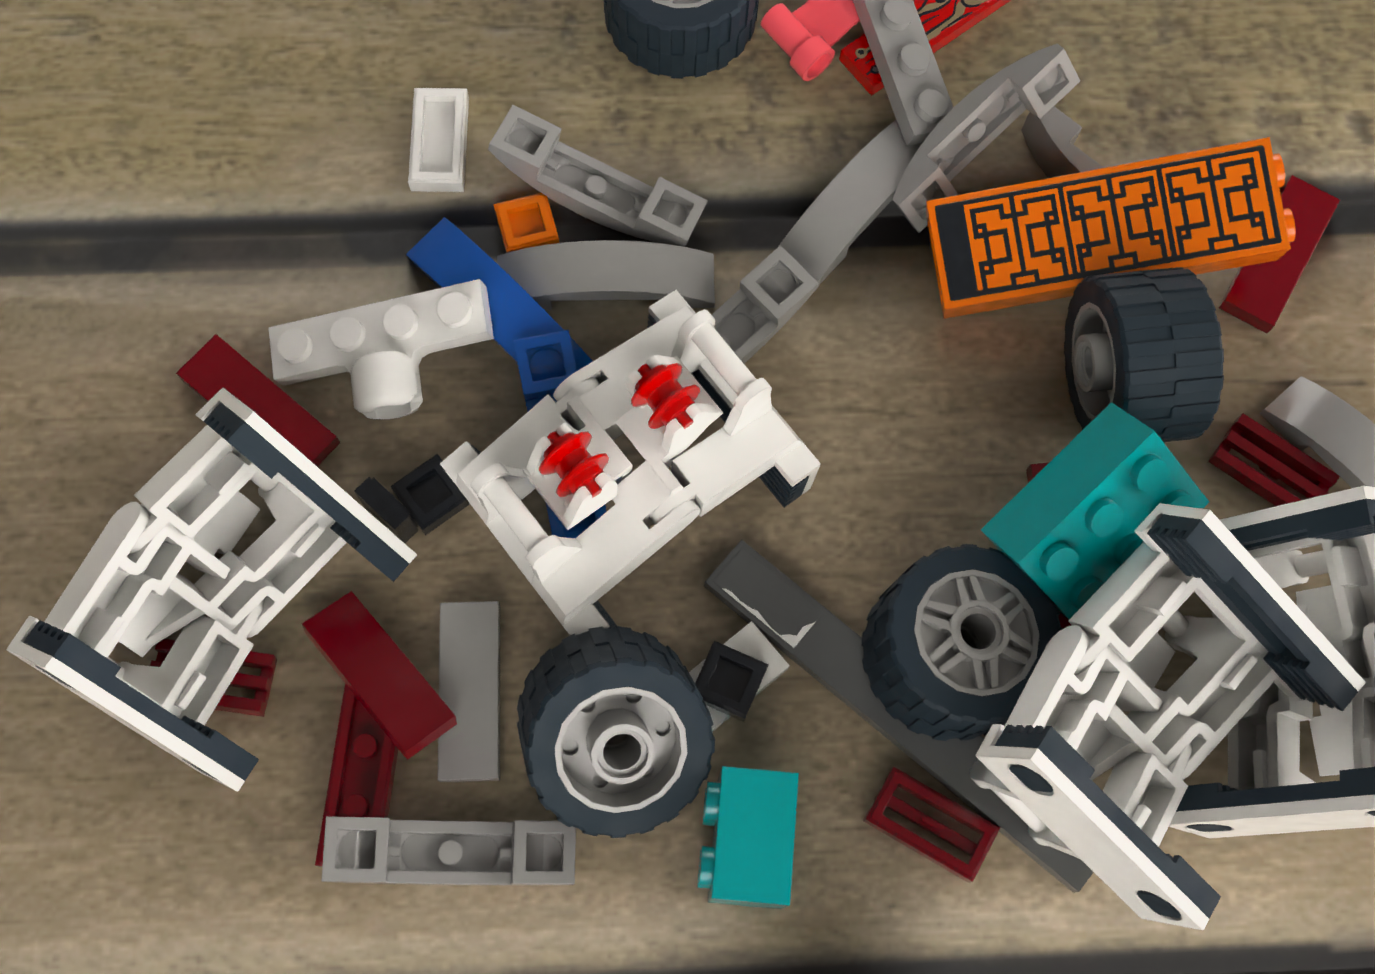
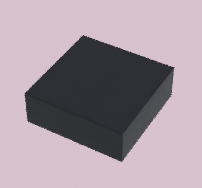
(430, 495)
(387, 509)
(730, 680)

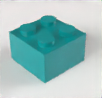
(751, 838)

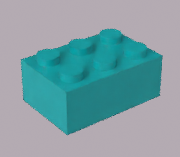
(1083, 507)

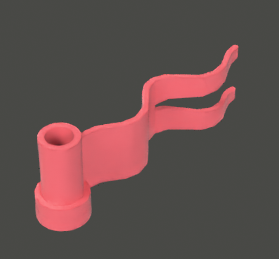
(810, 32)

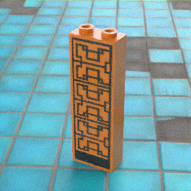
(1159, 213)

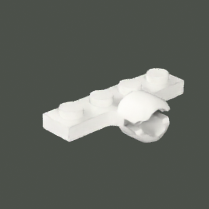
(382, 344)

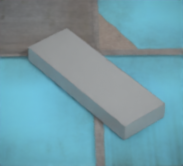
(471, 690)

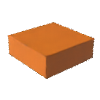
(526, 222)

